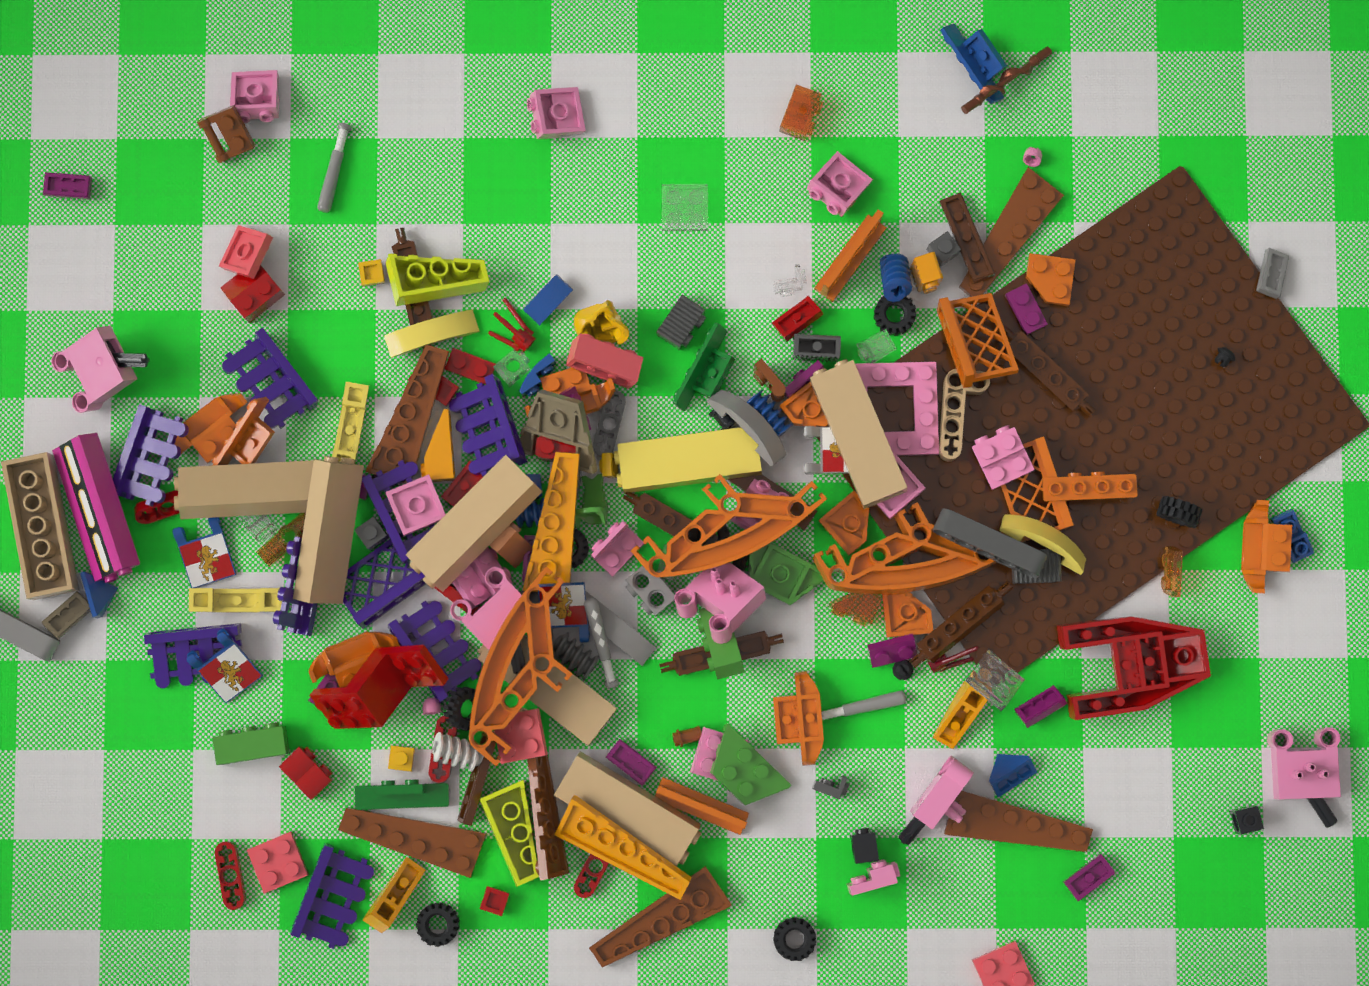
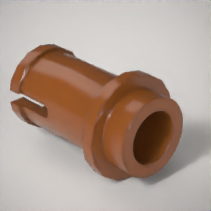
(686, 736)

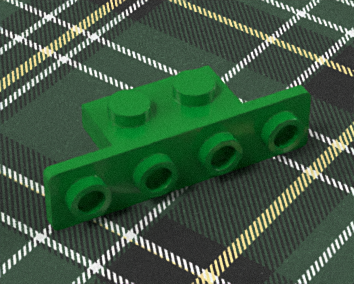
(707, 369)
(401, 796)

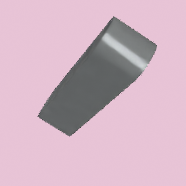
(990, 543)

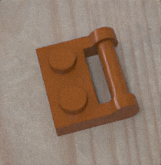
(233, 131)
(766, 376)

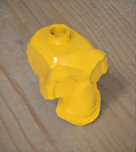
(602, 323)

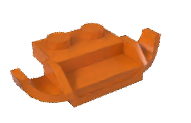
(592, 395)
(211, 426)
(1263, 547)
(348, 656)
(800, 718)

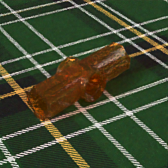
(276, 546)

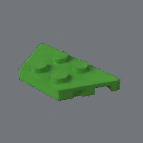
(783, 573)
(744, 769)

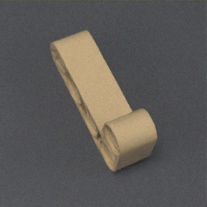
(956, 416)

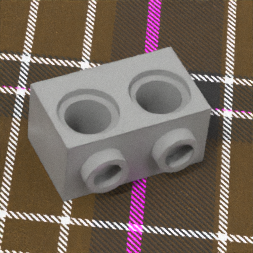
(655, 585)

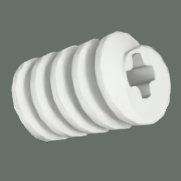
(456, 750)

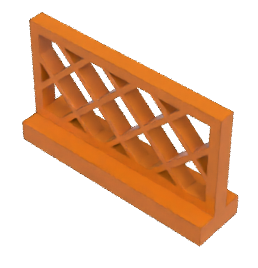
(851, 256)
(959, 348)
(1047, 470)
(702, 806)

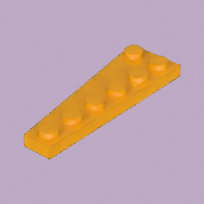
(557, 522)
(608, 841)

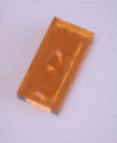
(1172, 576)

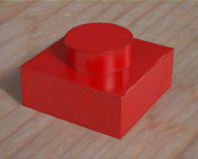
(494, 901)

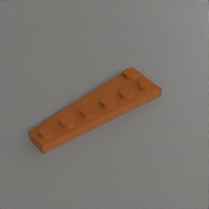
(1019, 219)
(412, 414)
(1011, 824)
(433, 843)
(550, 848)
(663, 919)

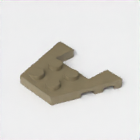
(560, 420)

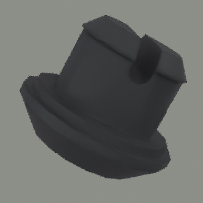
(1224, 356)
(903, 670)

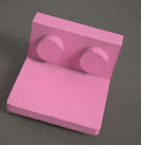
(616, 548)

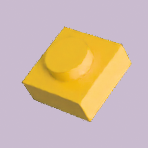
(371, 272)
(607, 466)
(401, 758)

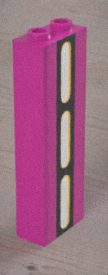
(96, 507)

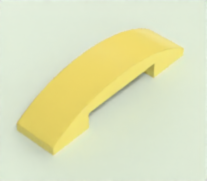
(431, 332)
(351, 421)
(1046, 535)
(233, 600)

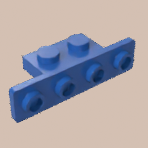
(977, 56)

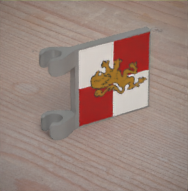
(830, 457)

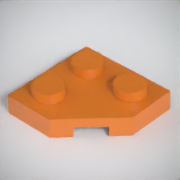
(1051, 277)
(804, 408)
(847, 523)
(905, 615)

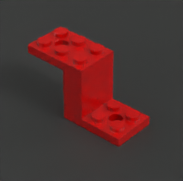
(379, 687)

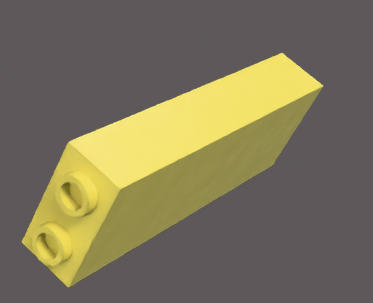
(686, 460)

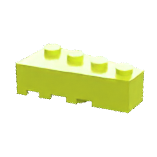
(427, 279)
(511, 826)

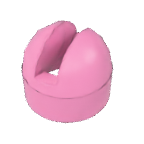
(1032, 162)
(431, 706)

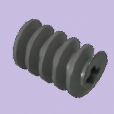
(574, 655)

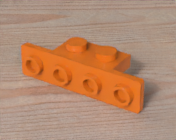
(248, 438)
(1089, 487)

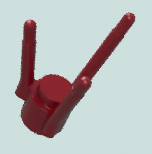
(944, 662)

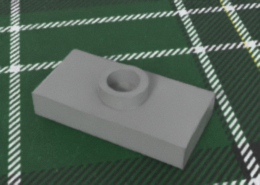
(1272, 273)

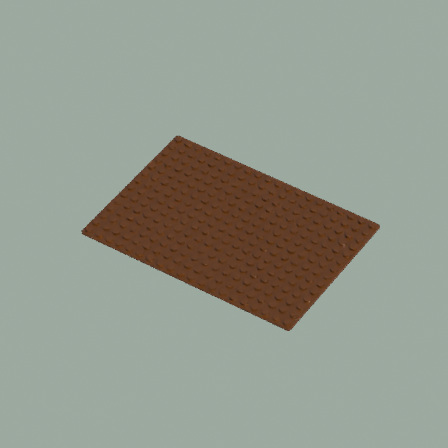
(1141, 336)

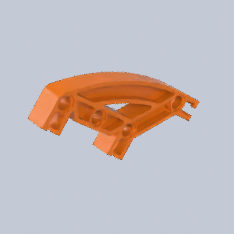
(690, 557)
(876, 577)
(488, 706)

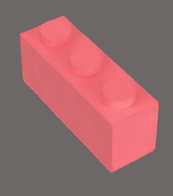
(604, 360)

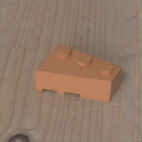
(511, 545)

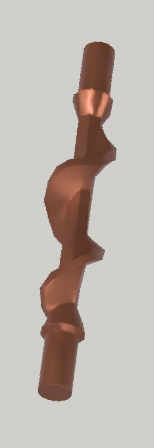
(1007, 76)

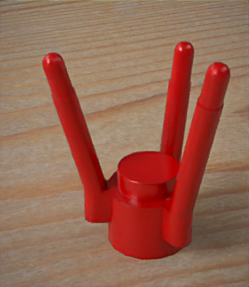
(521, 338)

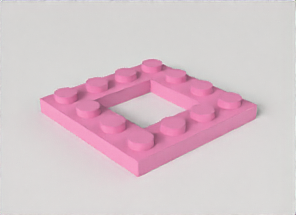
(923, 379)

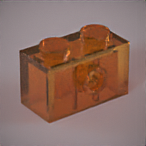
(801, 112)

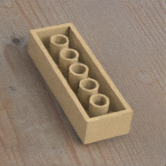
(40, 526)

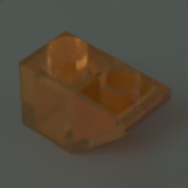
(858, 606)

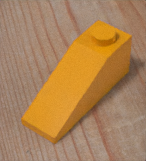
(440, 453)
(959, 715)
(394, 895)

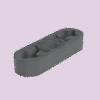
(610, 441)

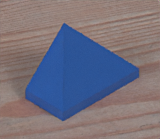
(98, 594)
(1010, 772)

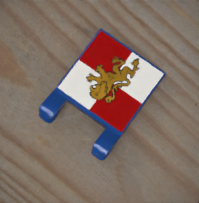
(206, 557)
(568, 608)
(227, 670)

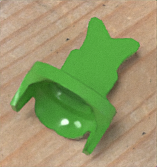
(594, 508)

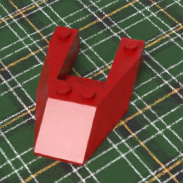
(1148, 660)

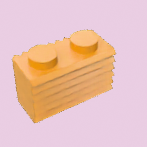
(926, 272)

